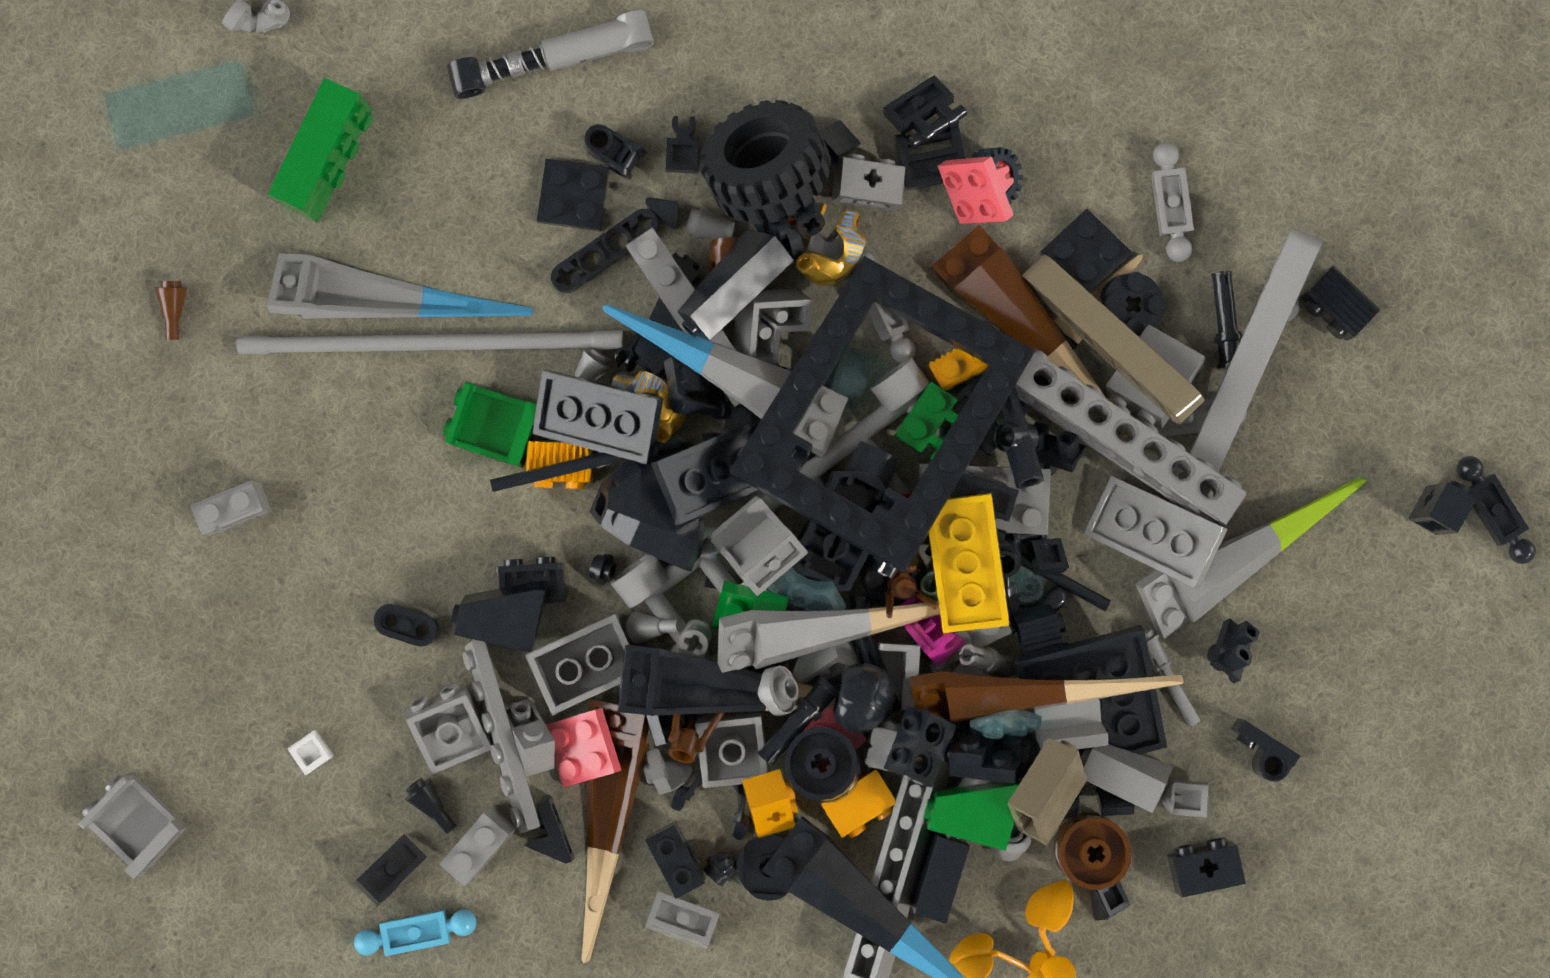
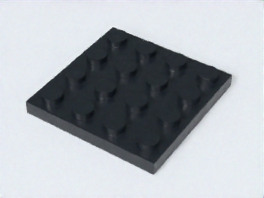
(1129, 718)

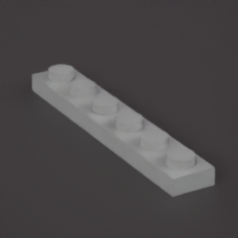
(668, 280)
(504, 749)

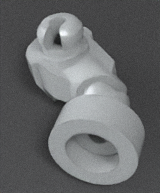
(272, 16)

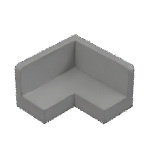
(901, 663)

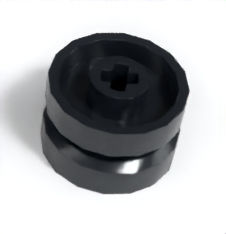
(803, 760)

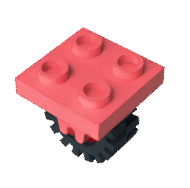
(982, 185)

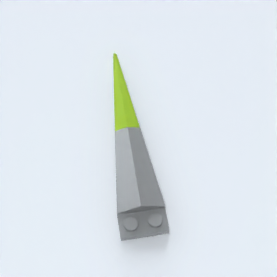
(1176, 603)

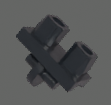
(1059, 451)
(1232, 648)

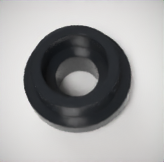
(602, 569)

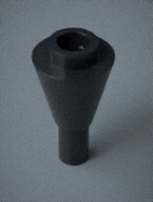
(426, 799)

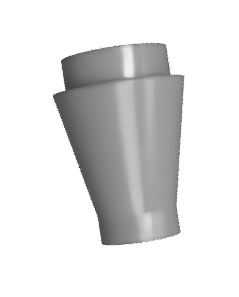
(707, 225)

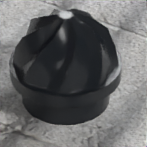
(721, 867)

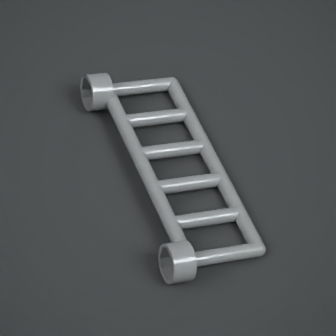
(648, 579)

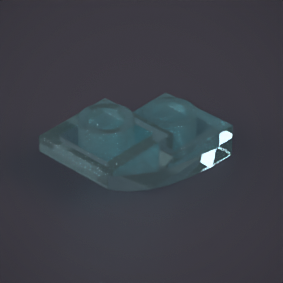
(1013, 722)

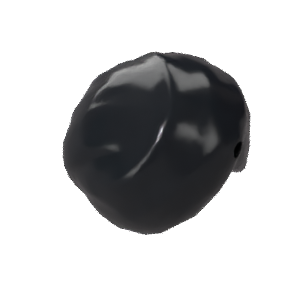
(864, 698)

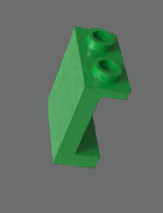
(491, 424)

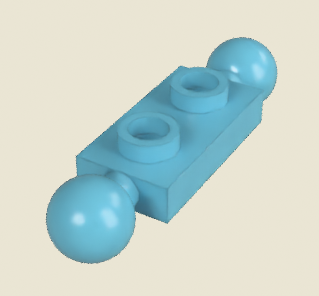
(415, 932)

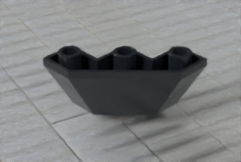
(637, 513)

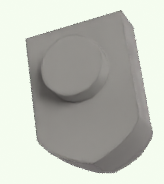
(665, 775)
(1186, 798)

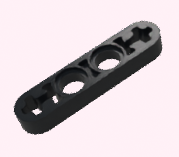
(601, 246)

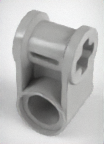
(692, 648)

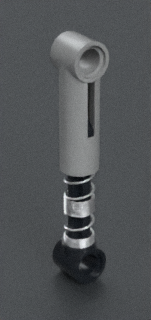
(625, 34)

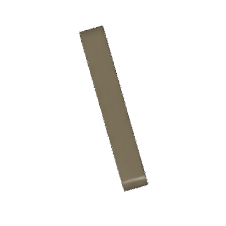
(1113, 340)

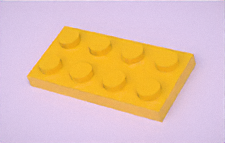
(968, 565)

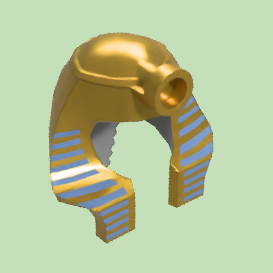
(832, 261)
(655, 386)

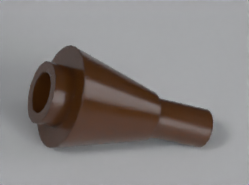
(171, 301)

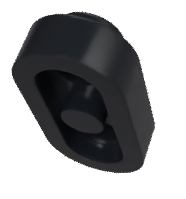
(406, 626)

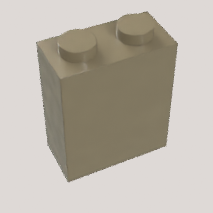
(1048, 790)

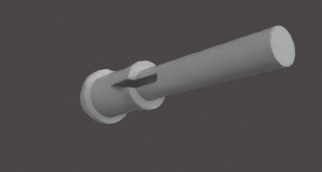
(1160, 664)

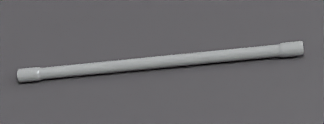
(265, 344)

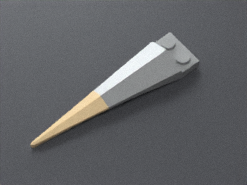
(777, 636)

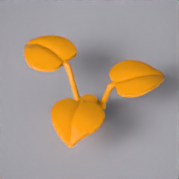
(1047, 909)

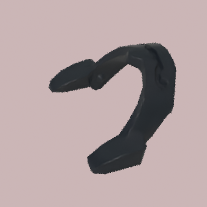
(741, 820)

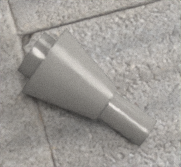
(592, 365)
(644, 627)

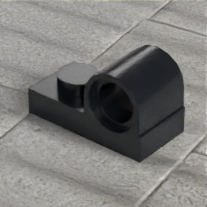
(1268, 746)
(390, 870)

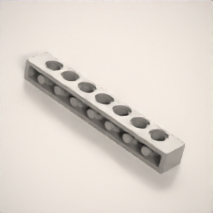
(1130, 454)

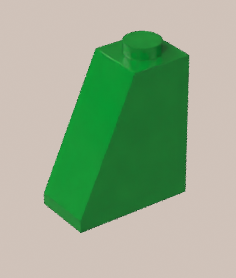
(973, 813)

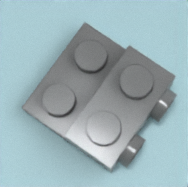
(447, 728)

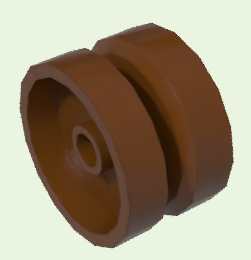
(1107, 863)

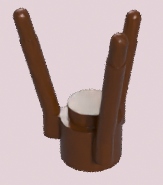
(904, 587)
(686, 741)

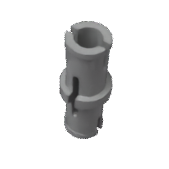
(986, 659)

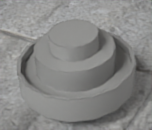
(778, 690)

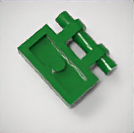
(926, 418)

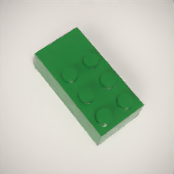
(321, 150)

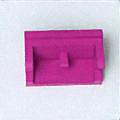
(930, 636)

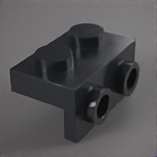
(545, 569)

